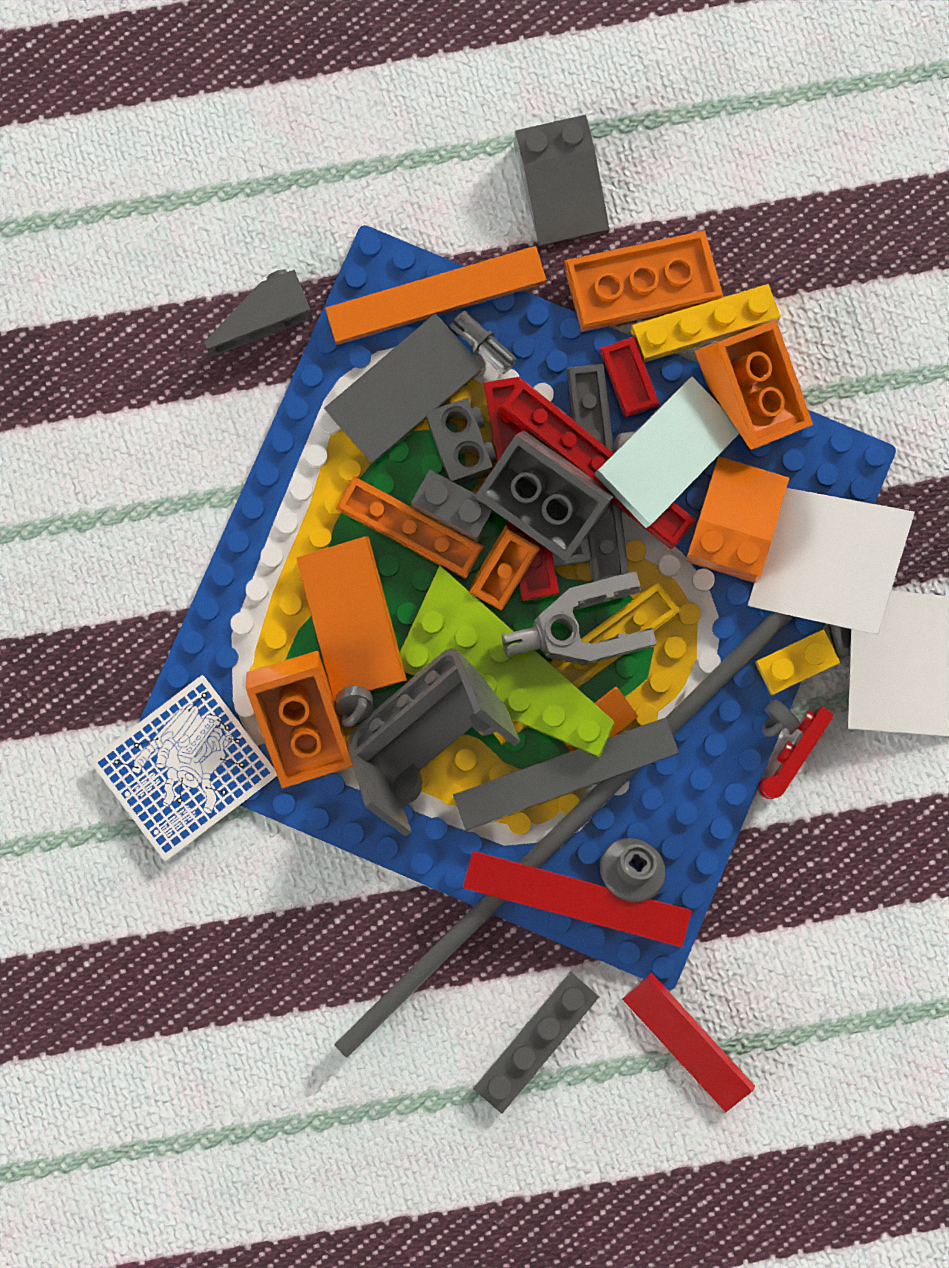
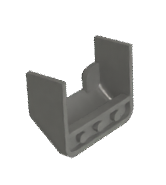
(416, 728)

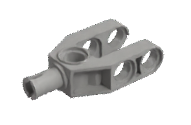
(561, 612)

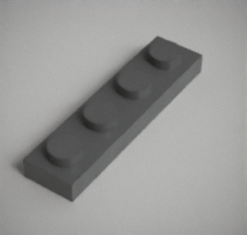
(535, 1042)

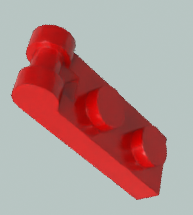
(793, 755)

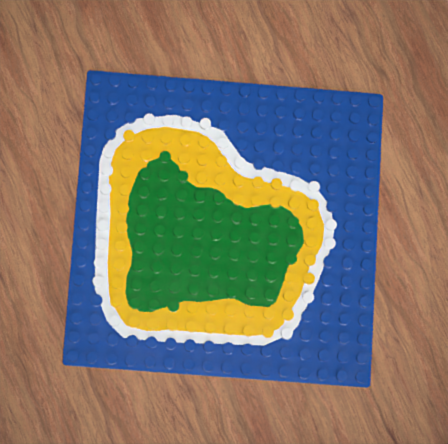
(257, 614)

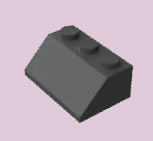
(544, 495)

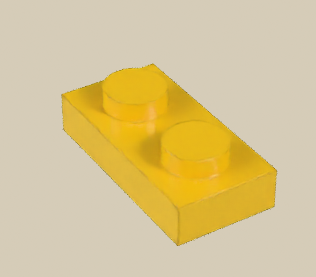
(797, 662)

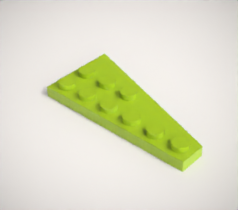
(524, 683)

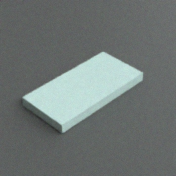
(668, 452)

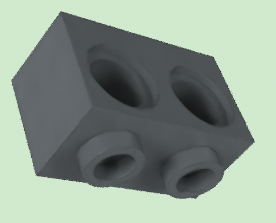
(452, 445)

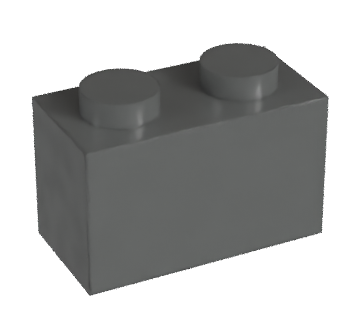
(452, 506)

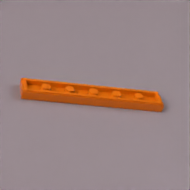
(436, 295)

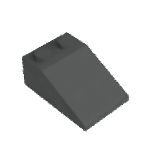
(561, 180)

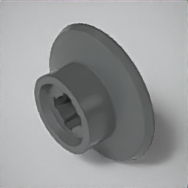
(625, 880)

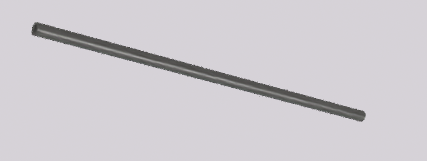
(554, 840)

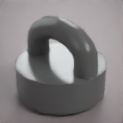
(354, 704)
(779, 719)

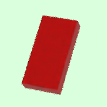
(629, 377)

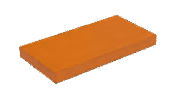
(642, 280)
(351, 617)

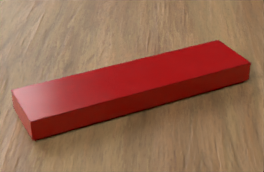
(688, 1042)

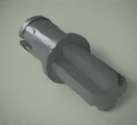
(483, 342)

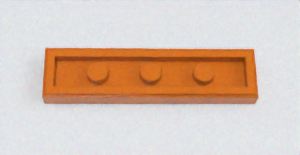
(409, 527)

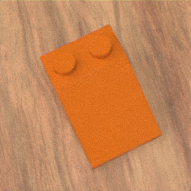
(755, 384)
(737, 520)
(298, 719)

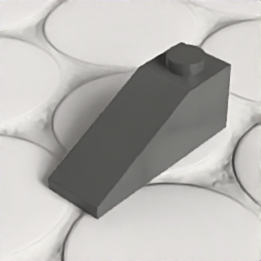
(265, 311)

